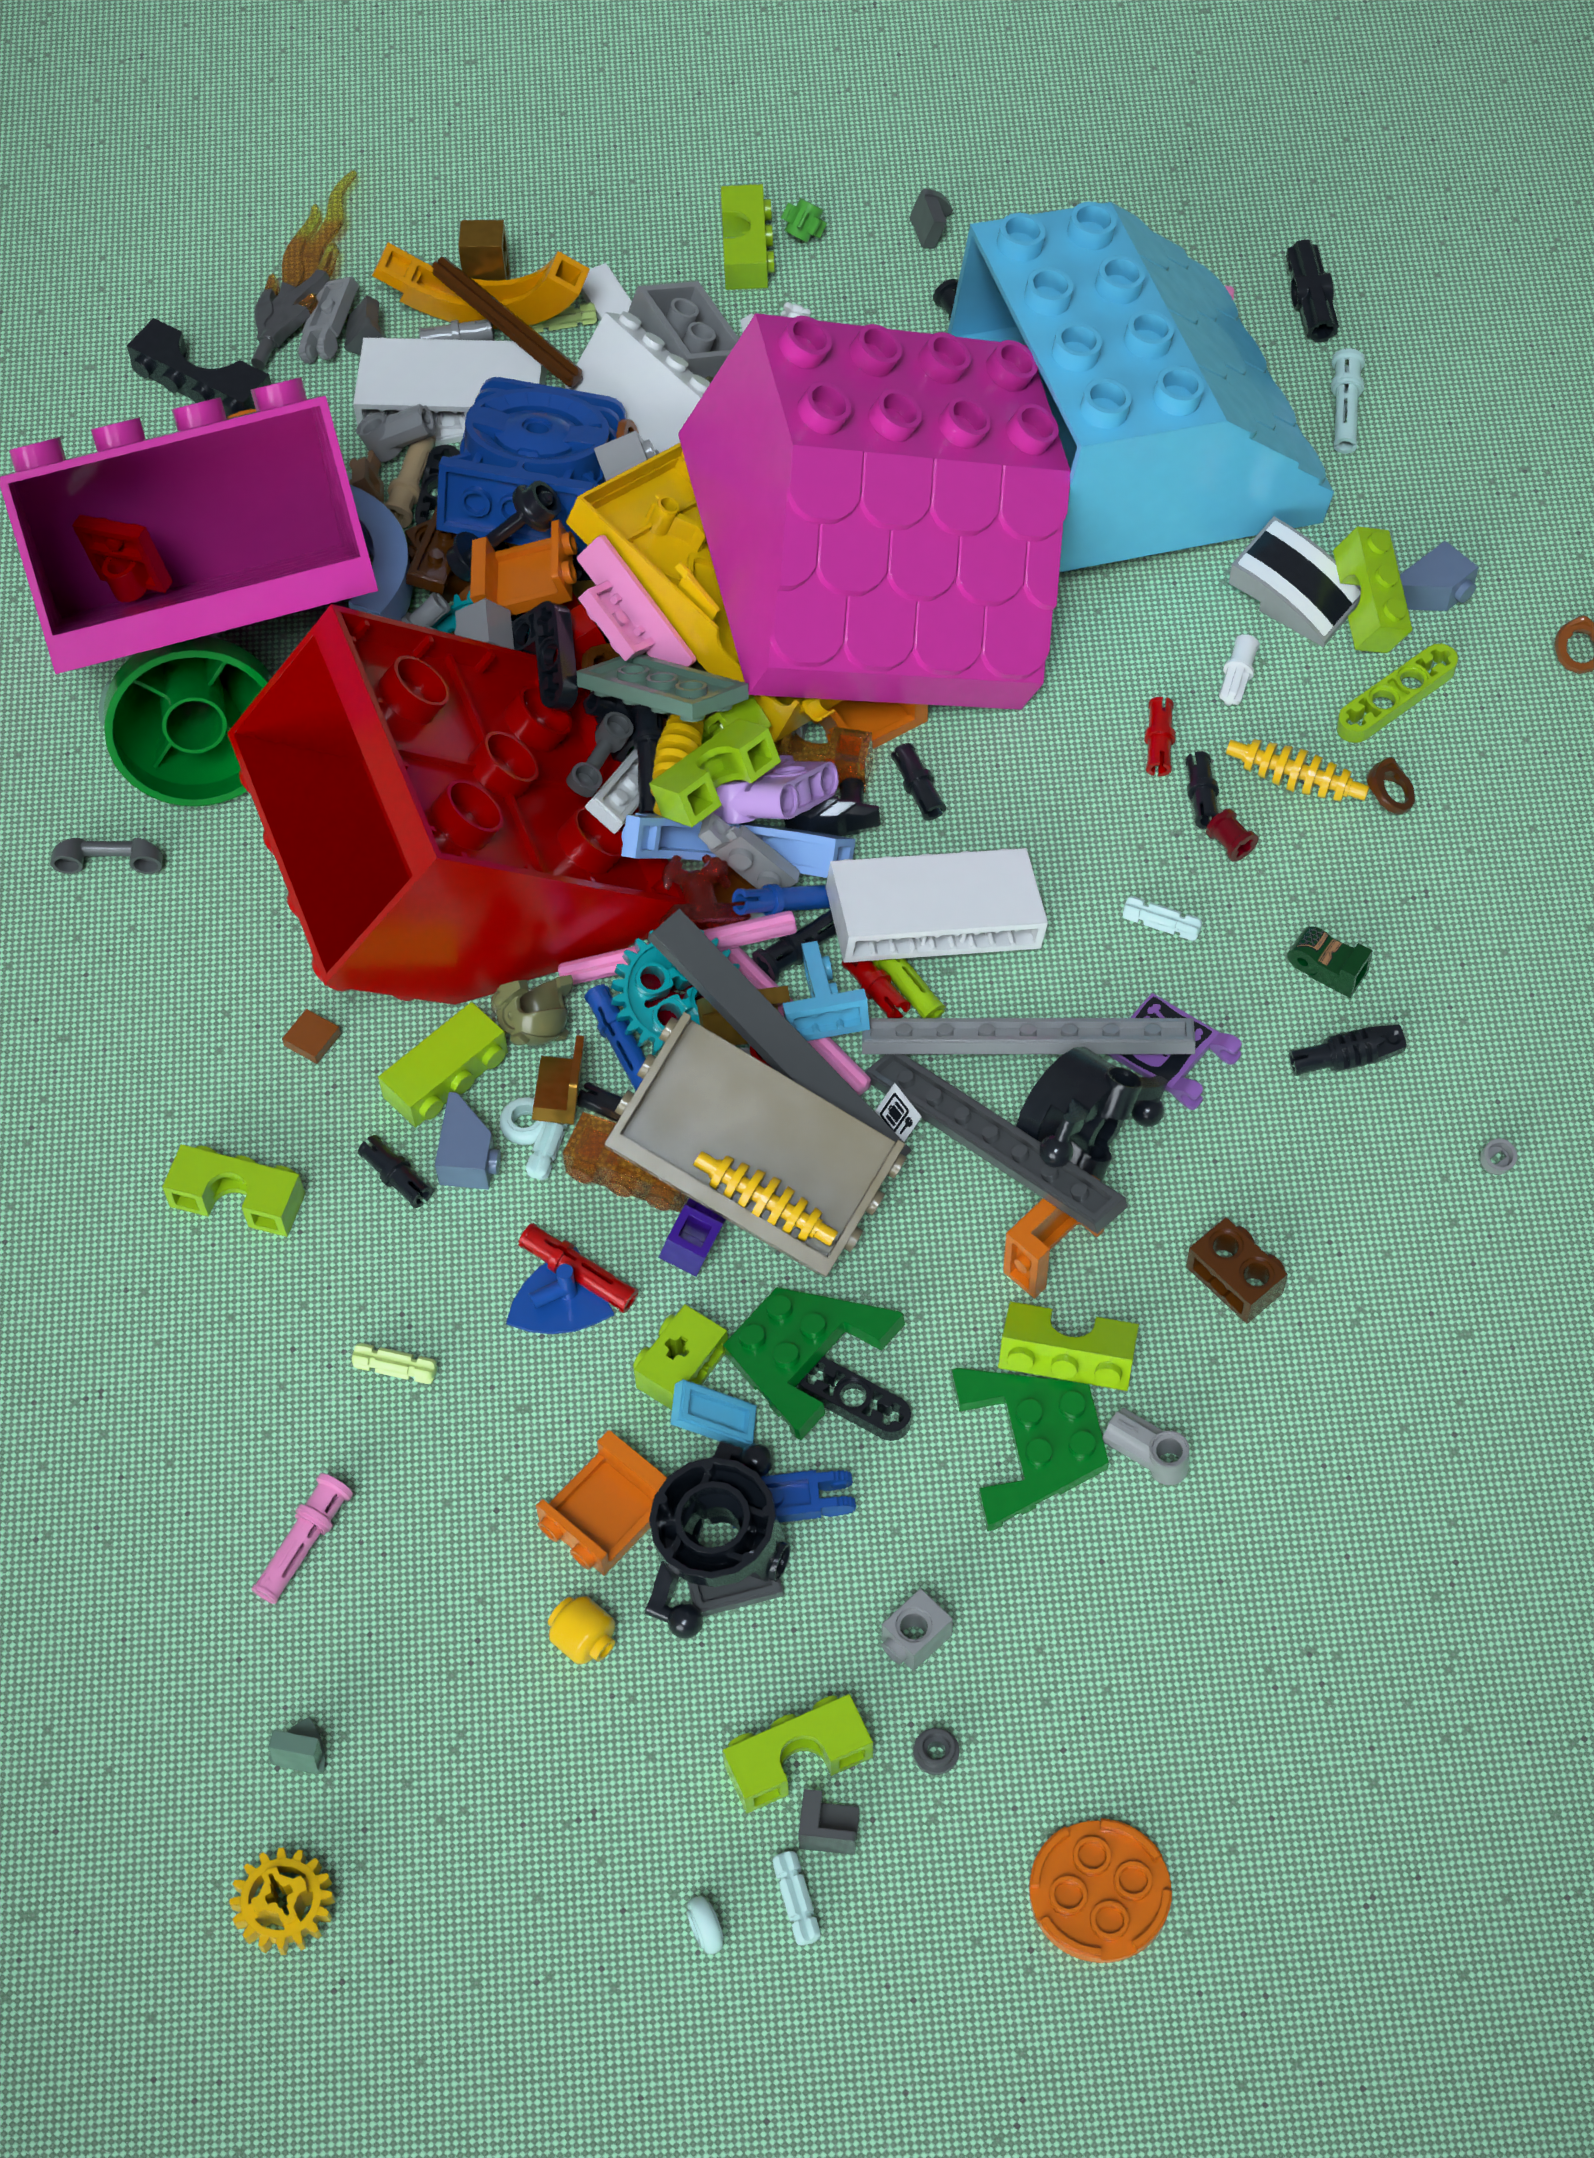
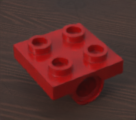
(122, 556)

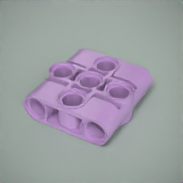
(779, 793)

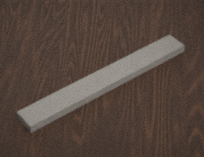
(1029, 1035)

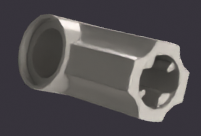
(391, 433)
(1145, 1445)

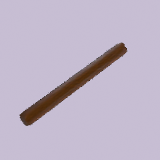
(507, 322)

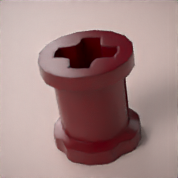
(1231, 835)

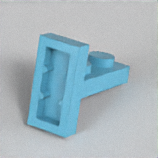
(827, 1010)

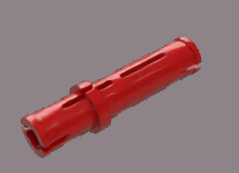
(585, 1271)

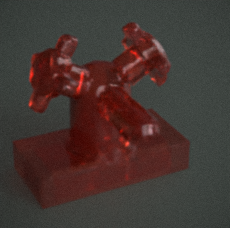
(699, 893)

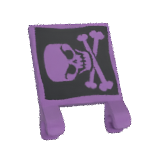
(1177, 1066)

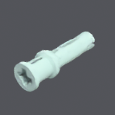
(1346, 433)

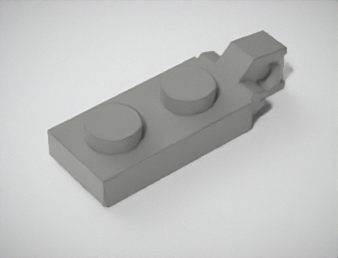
(747, 853)

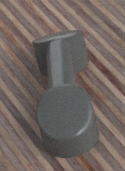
(610, 737)
(69, 854)

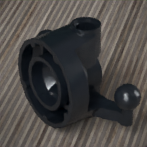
(1082, 1107)
(725, 1491)

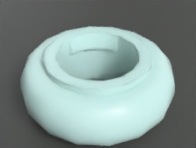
(510, 1113)
(705, 1925)

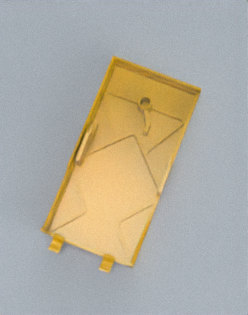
(661, 538)

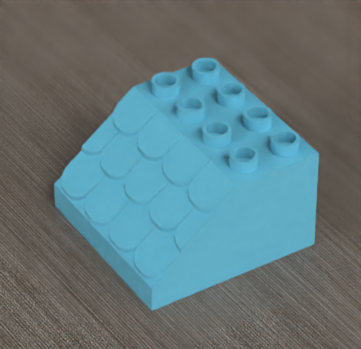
(1150, 383)

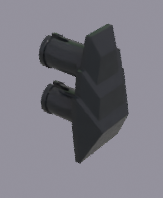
(841, 815)

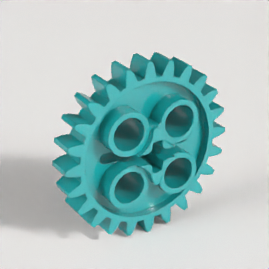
(634, 994)

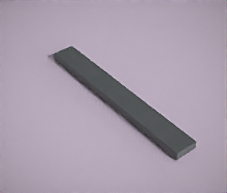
(757, 1018)
(998, 1142)

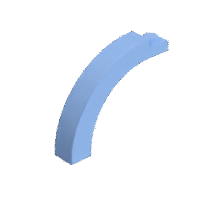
(390, 555)
(658, 837)

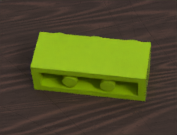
(443, 1064)

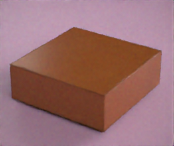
(311, 1036)

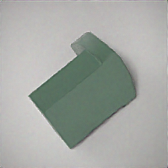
(298, 1748)

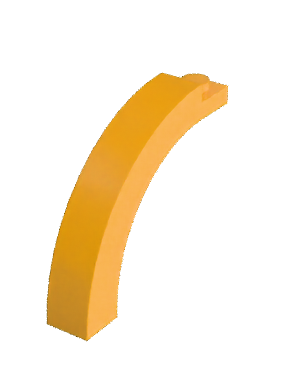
(528, 297)

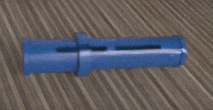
(775, 899)
(625, 1047)

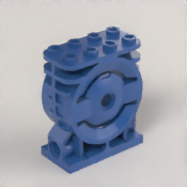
(519, 437)

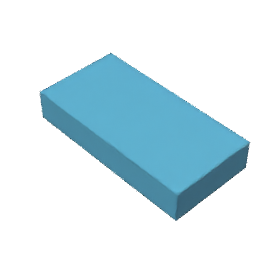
(713, 1414)

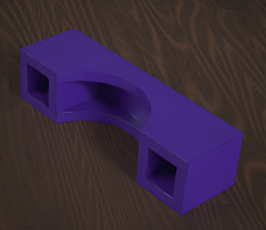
(692, 1237)

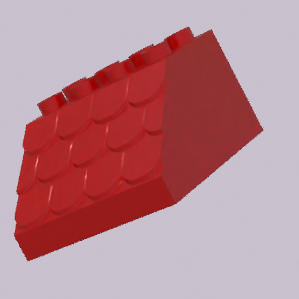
(434, 814)

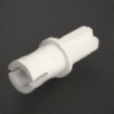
(1239, 669)

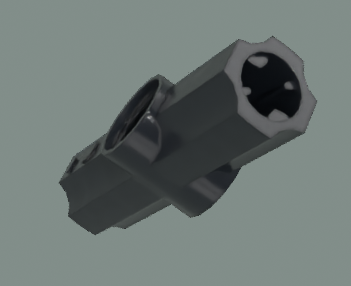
(1312, 291)

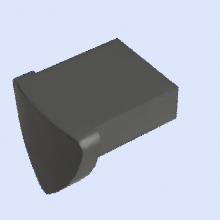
(929, 216)
(362, 323)

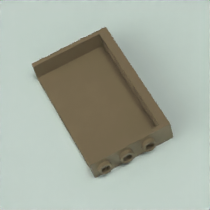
(730, 1104)

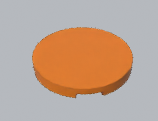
(1100, 1891)

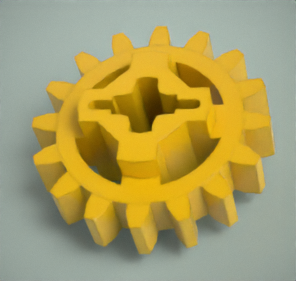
(265, 1909)

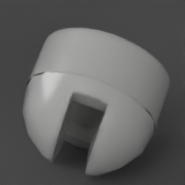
(1494, 1148)

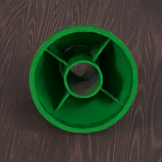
(173, 715)

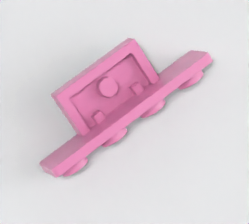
(626, 609)

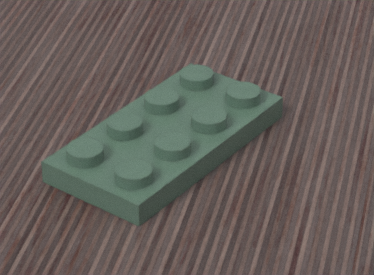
(663, 686)

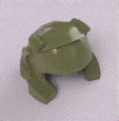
(533, 1015)

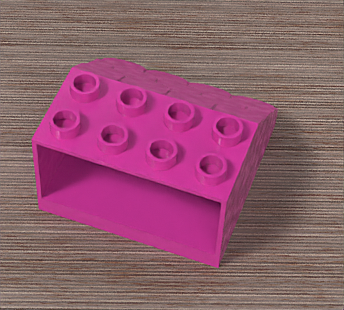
(238, 507)
(881, 512)

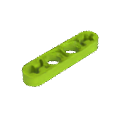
(1394, 690)

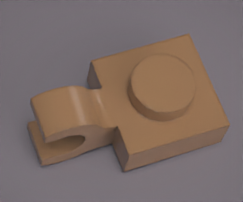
(366, 475)

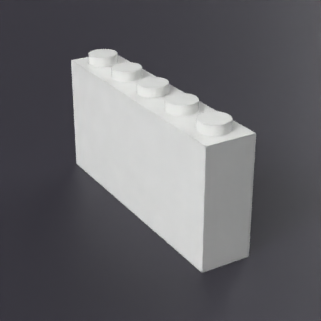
(436, 374)
(642, 376)
(935, 905)

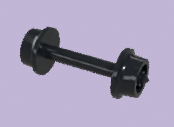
(534, 506)

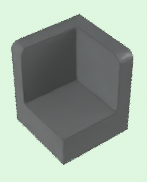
(827, 1825)

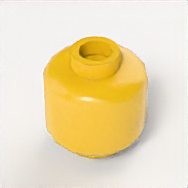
(581, 1630)

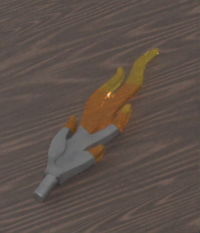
(302, 275)

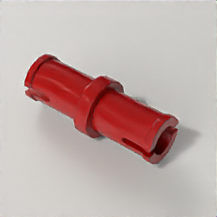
(1160, 736)
(878, 987)

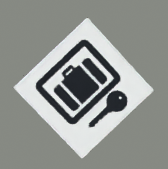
(898, 1112)

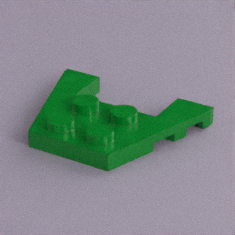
(791, 1336)
(1051, 1431)

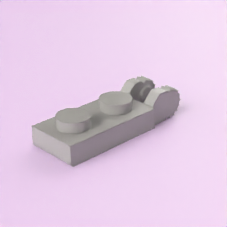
(327, 320)

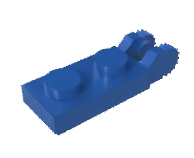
(798, 1494)

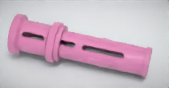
(312, 1520)

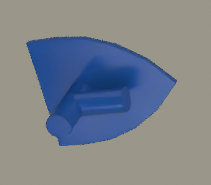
(556, 1303)

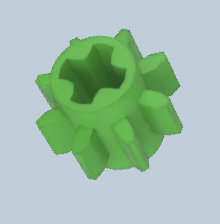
(804, 220)

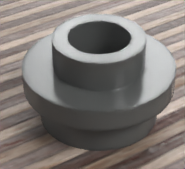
(936, 1738)

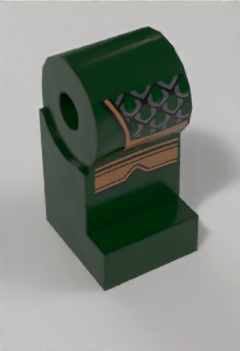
(1330, 960)

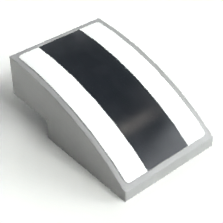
(1294, 582)

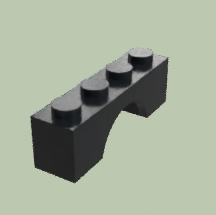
(162, 356)

